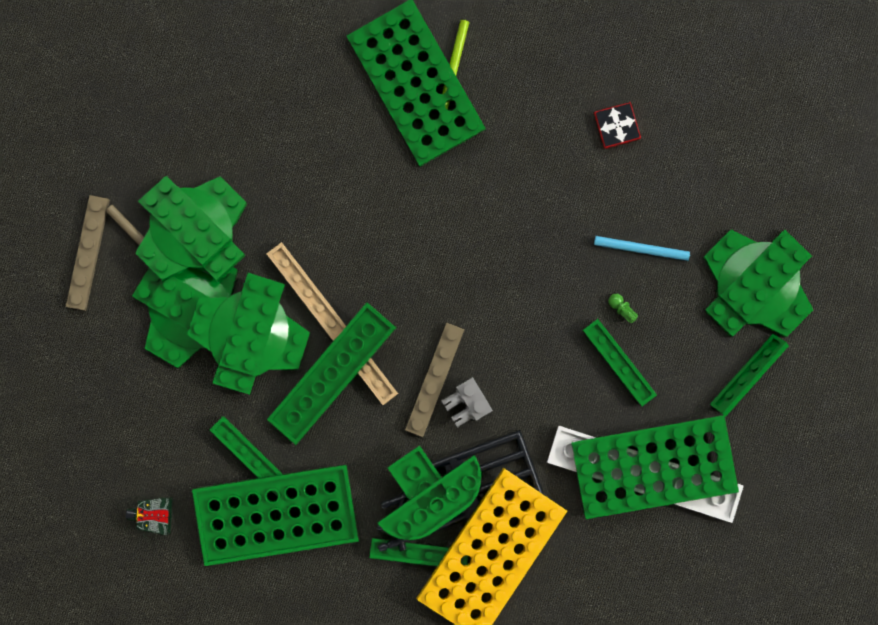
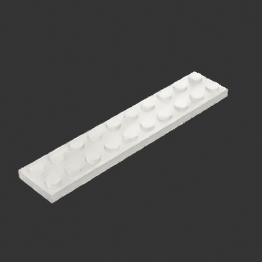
(561, 455)

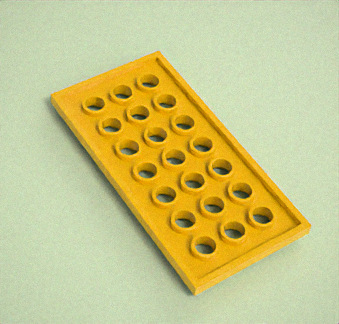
(505, 551)

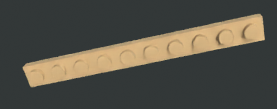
(327, 317)

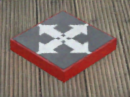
(617, 125)

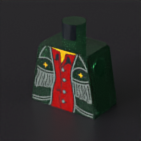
(152, 515)

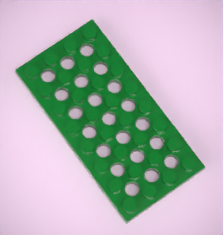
(445, 76)
(669, 494)
(271, 546)

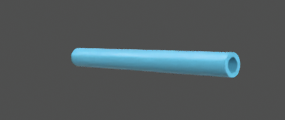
(641, 248)

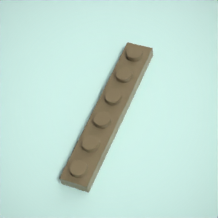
(87, 253)
(434, 379)

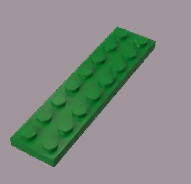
(331, 373)

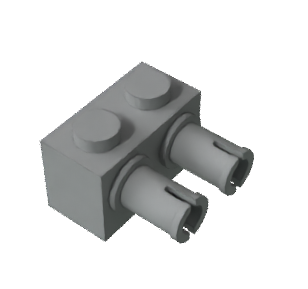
(473, 398)

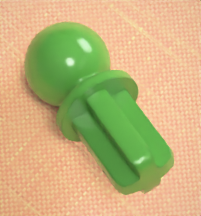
(616, 301)

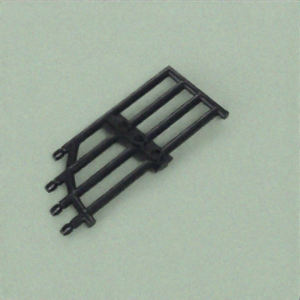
(454, 461)

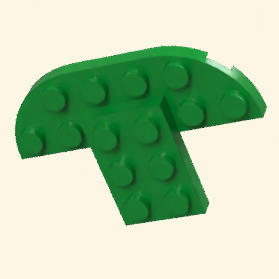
(431, 497)

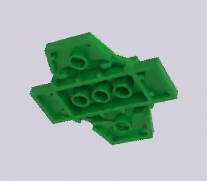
(191, 228)
(758, 283)
(172, 309)
(248, 333)

